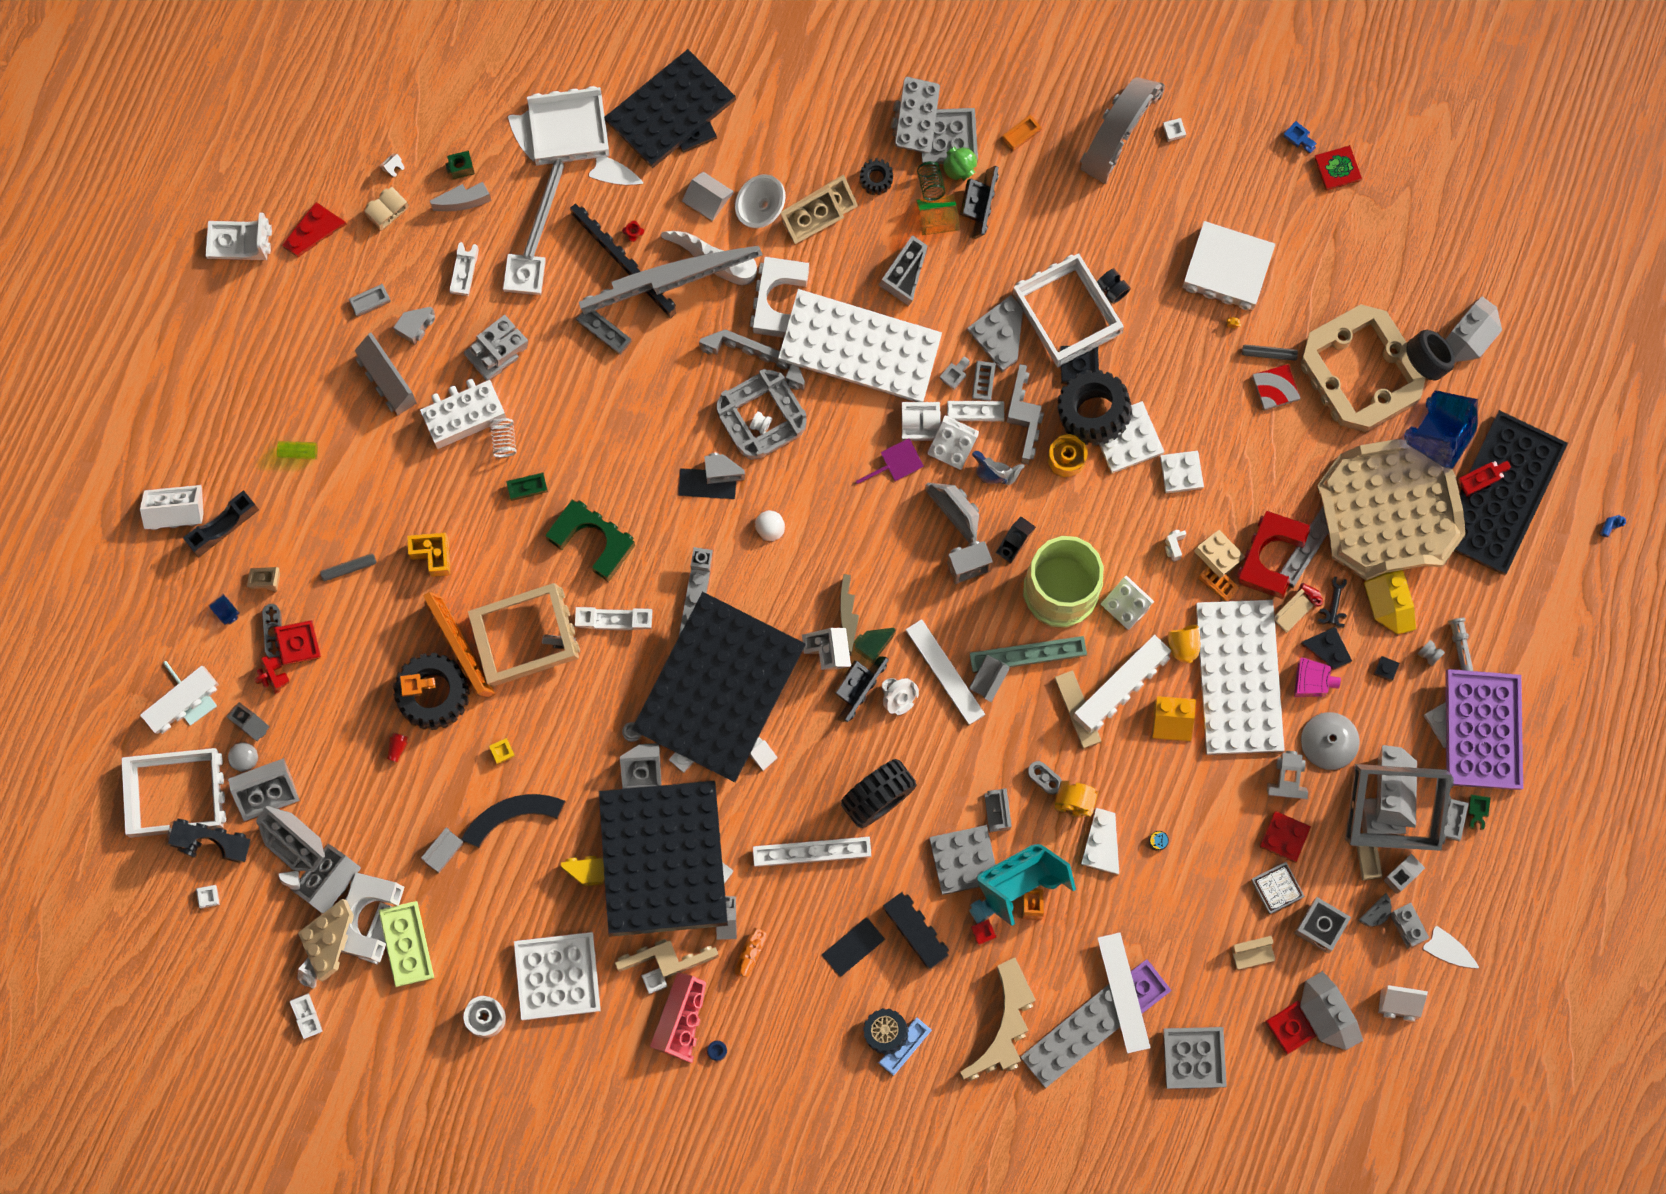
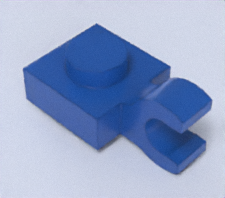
(1299, 135)

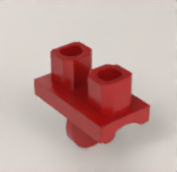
(269, 667)

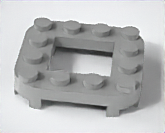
(749, 390)

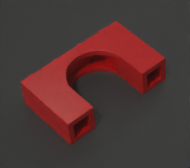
(1271, 529)

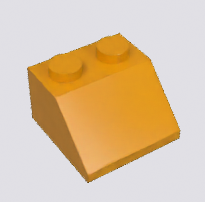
(1173, 718)

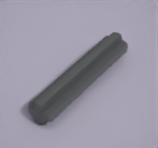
(1269, 352)
(348, 567)

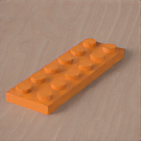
(461, 649)

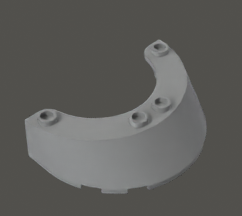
(1118, 125)

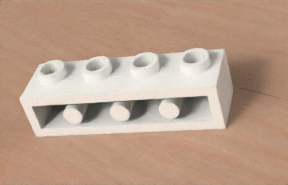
(179, 700)

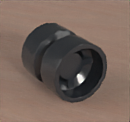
(1115, 288)

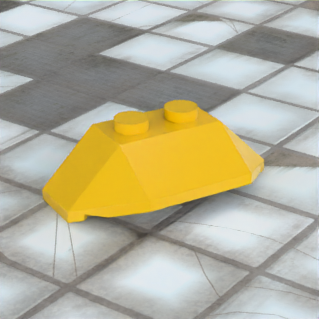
(1391, 601)

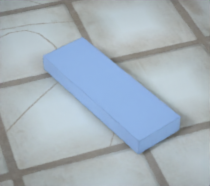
(917, 1033)

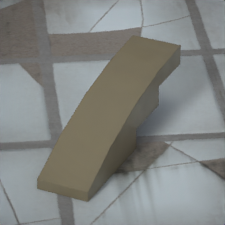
(848, 619)

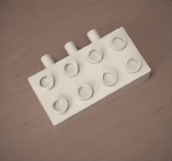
(462, 413)

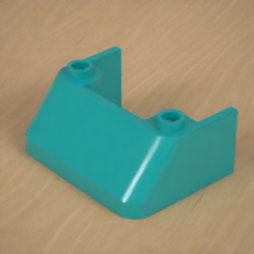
(1022, 874)

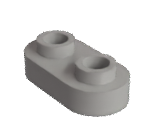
(1045, 777)

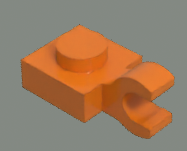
(413, 685)

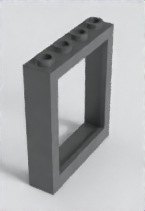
(1439, 815)

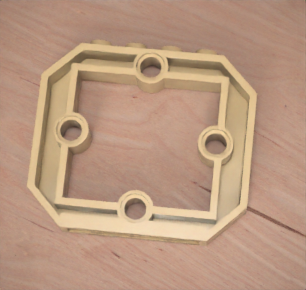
(1335, 399)

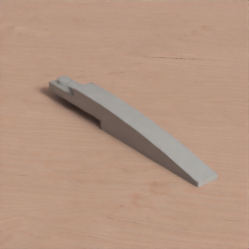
(669, 276)

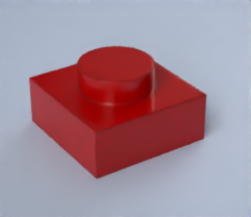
(983, 932)

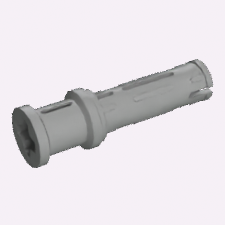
(1462, 636)

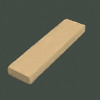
(1073, 701)

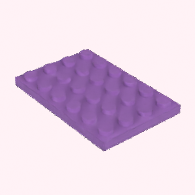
(1484, 729)

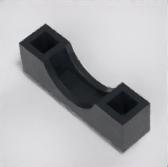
(206, 536)
(232, 846)

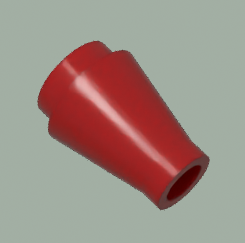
(396, 746)

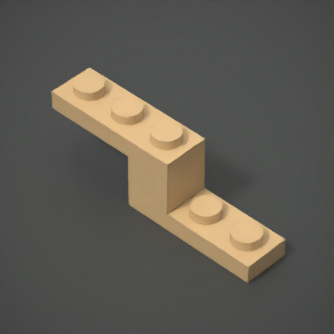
(666, 958)

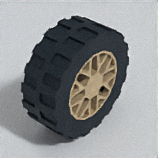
(885, 1031)

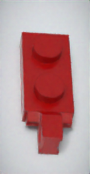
(1482, 477)

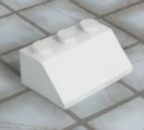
(172, 507)

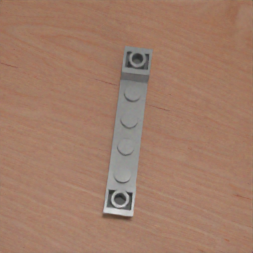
(712, 344)
(698, 580)

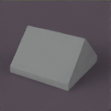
(707, 195)

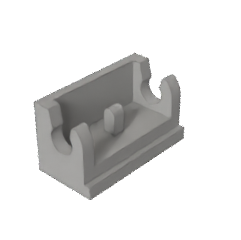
(998, 810)

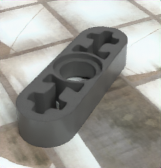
(266, 618)

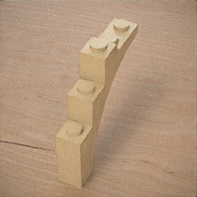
(1016, 997)

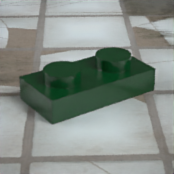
(527, 486)

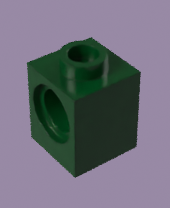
(462, 157)

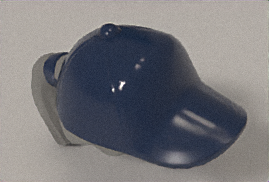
(995, 472)

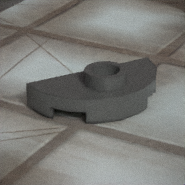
(1378, 912)

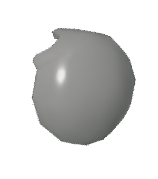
(243, 757)

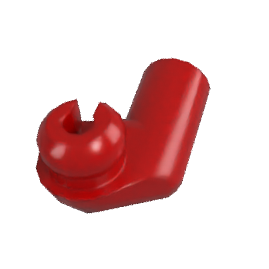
(1313, 594)

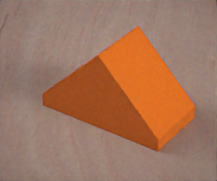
(1033, 905)

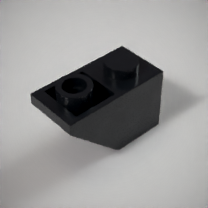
(1015, 539)

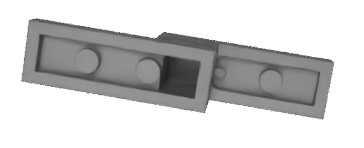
(1025, 414)

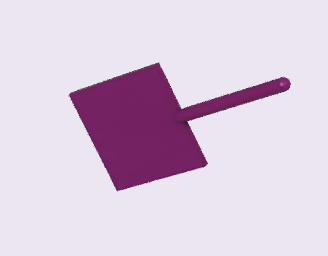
(900, 460)

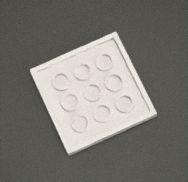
(557, 976)

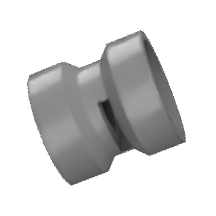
(1431, 653)

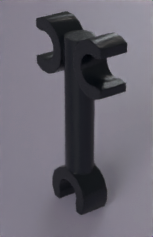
(1332, 616)

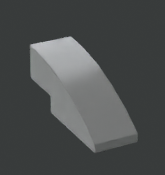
(461, 199)

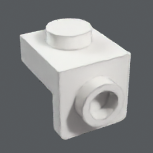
(1172, 548)

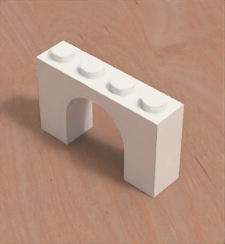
(775, 273)
(362, 892)

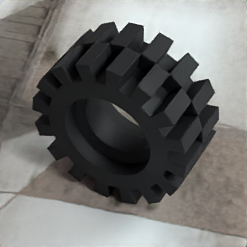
(876, 166)

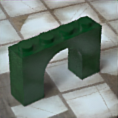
(578, 517)

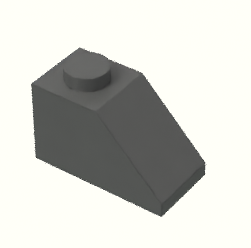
(248, 721)

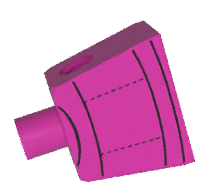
(1314, 679)

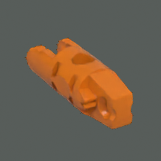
(750, 952)

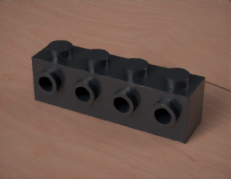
(915, 930)

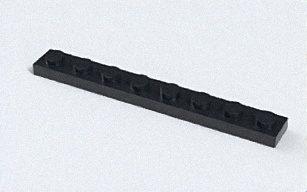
(618, 255)

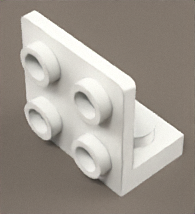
(953, 442)

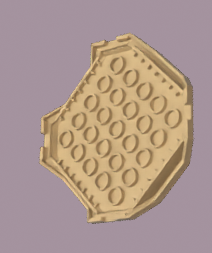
(1390, 509)

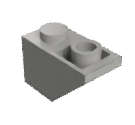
(413, 324)
(1404, 874)
(729, 931)

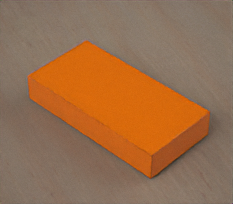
(1021, 132)

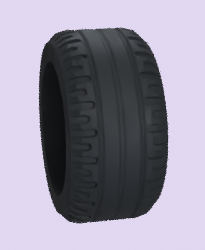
(1430, 355)

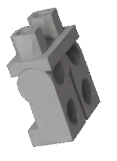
(499, 343)

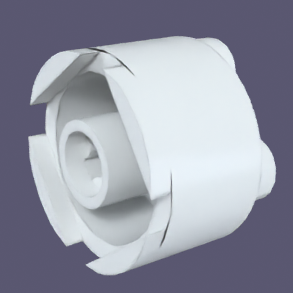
(494, 1022)

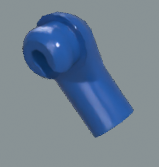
(1612, 523)

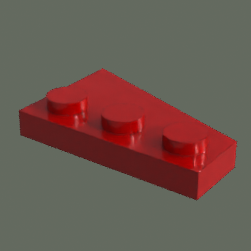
(313, 228)

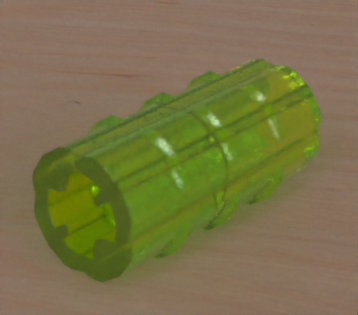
(297, 450)

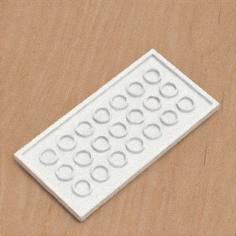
(860, 346)
(1240, 677)

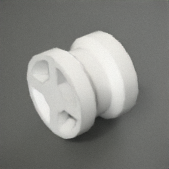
(760, 423)

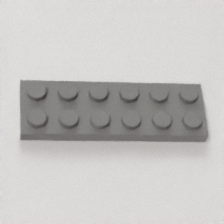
(1073, 1038)

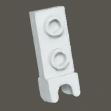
(463, 270)

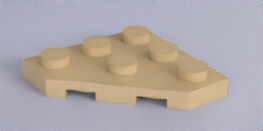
(327, 938)

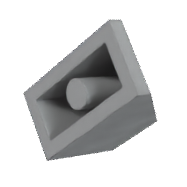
(722, 469)

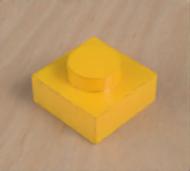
(502, 751)

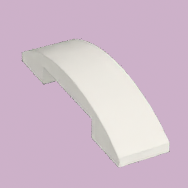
(613, 619)

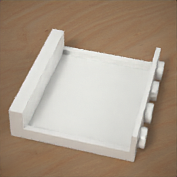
(568, 125)
(1228, 266)

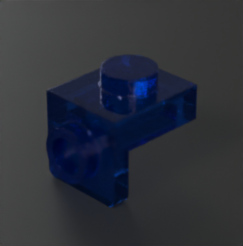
(224, 609)

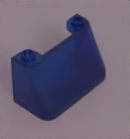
(1445, 429)

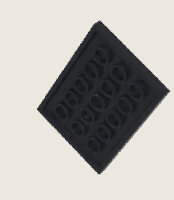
(670, 108)

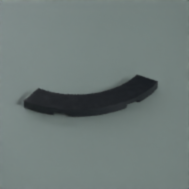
(509, 809)

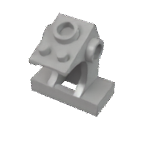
(1292, 762)

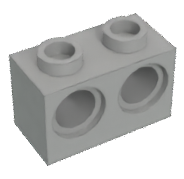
(1409, 925)

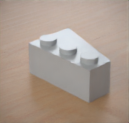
(904, 272)

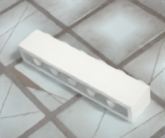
(1122, 684)

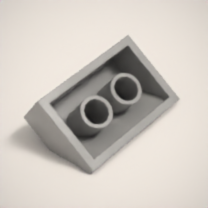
(263, 787)
(328, 880)

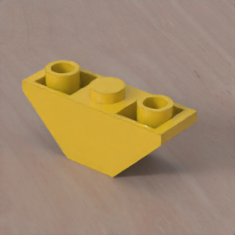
(587, 871)

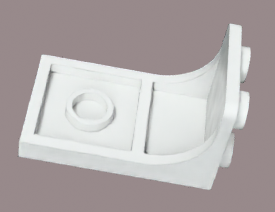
(239, 239)

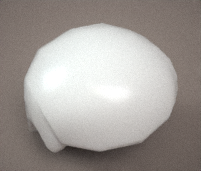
(770, 525)

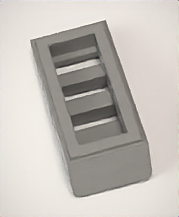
(980, 364)

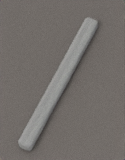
(543, 210)

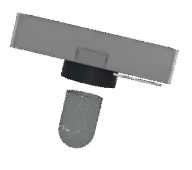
(554, 640)

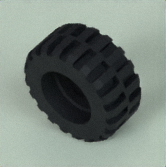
(1092, 386)
(450, 708)
(878, 793)

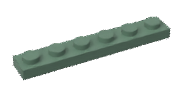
(1033, 653)

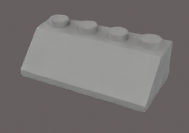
(385, 375)
(1396, 793)

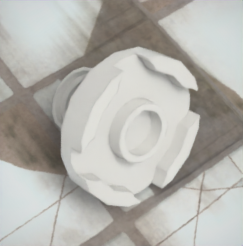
(899, 695)

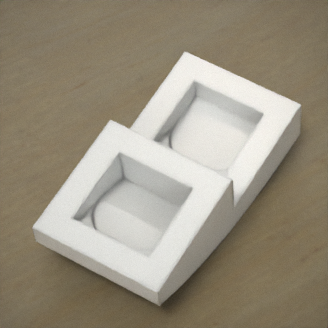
(306, 1016)

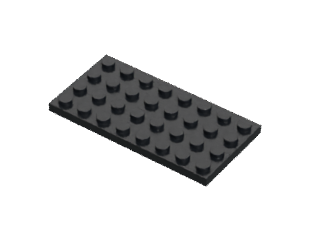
(1502, 512)

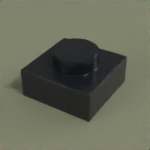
(1386, 668)

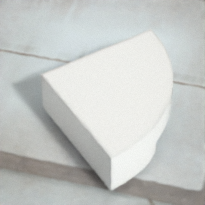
(290, 879)

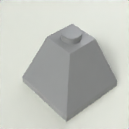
(641, 766)

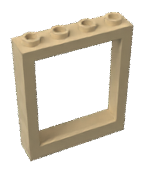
(566, 631)

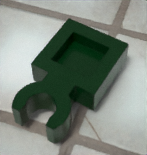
(1478, 808)

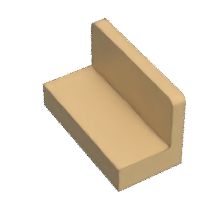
(1293, 611)
(1253, 952)

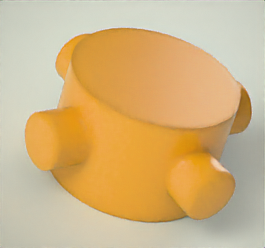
(1233, 322)

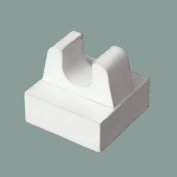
(390, 163)

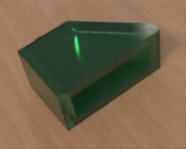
(873, 642)

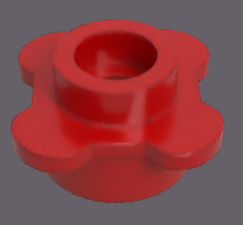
(633, 225)

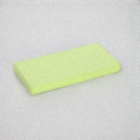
(406, 944)

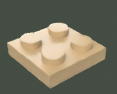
(1219, 553)

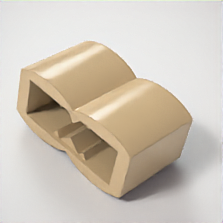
(386, 208)

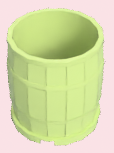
(1063, 581)

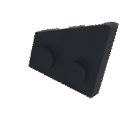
(1329, 648)

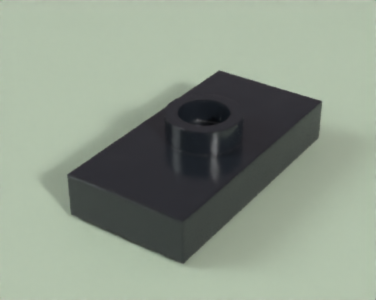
(701, 137)

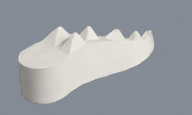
(739, 274)

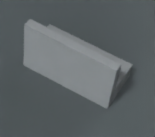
(989, 677)
(442, 850)

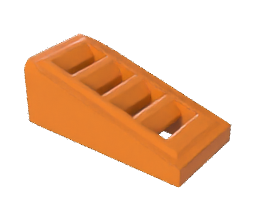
(1214, 587)

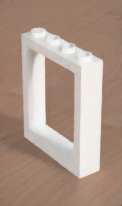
(1053, 273)
(131, 787)

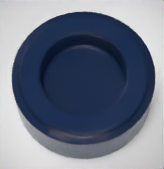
(717, 1050)

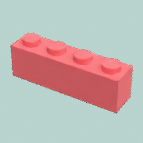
(680, 1017)

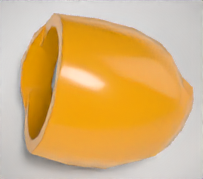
(1185, 643)

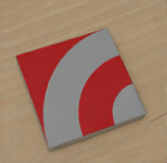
(1276, 387)

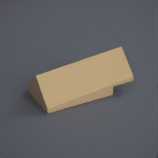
(818, 209)

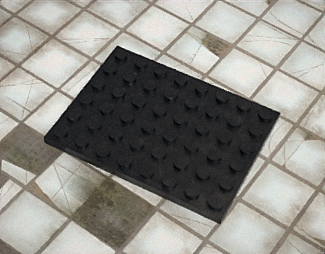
(718, 686)
(662, 858)

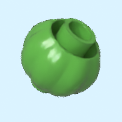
(960, 163)

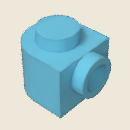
(981, 910)

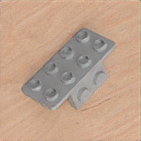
(915, 115)

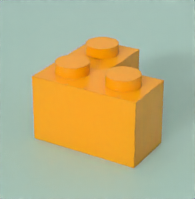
(431, 547)

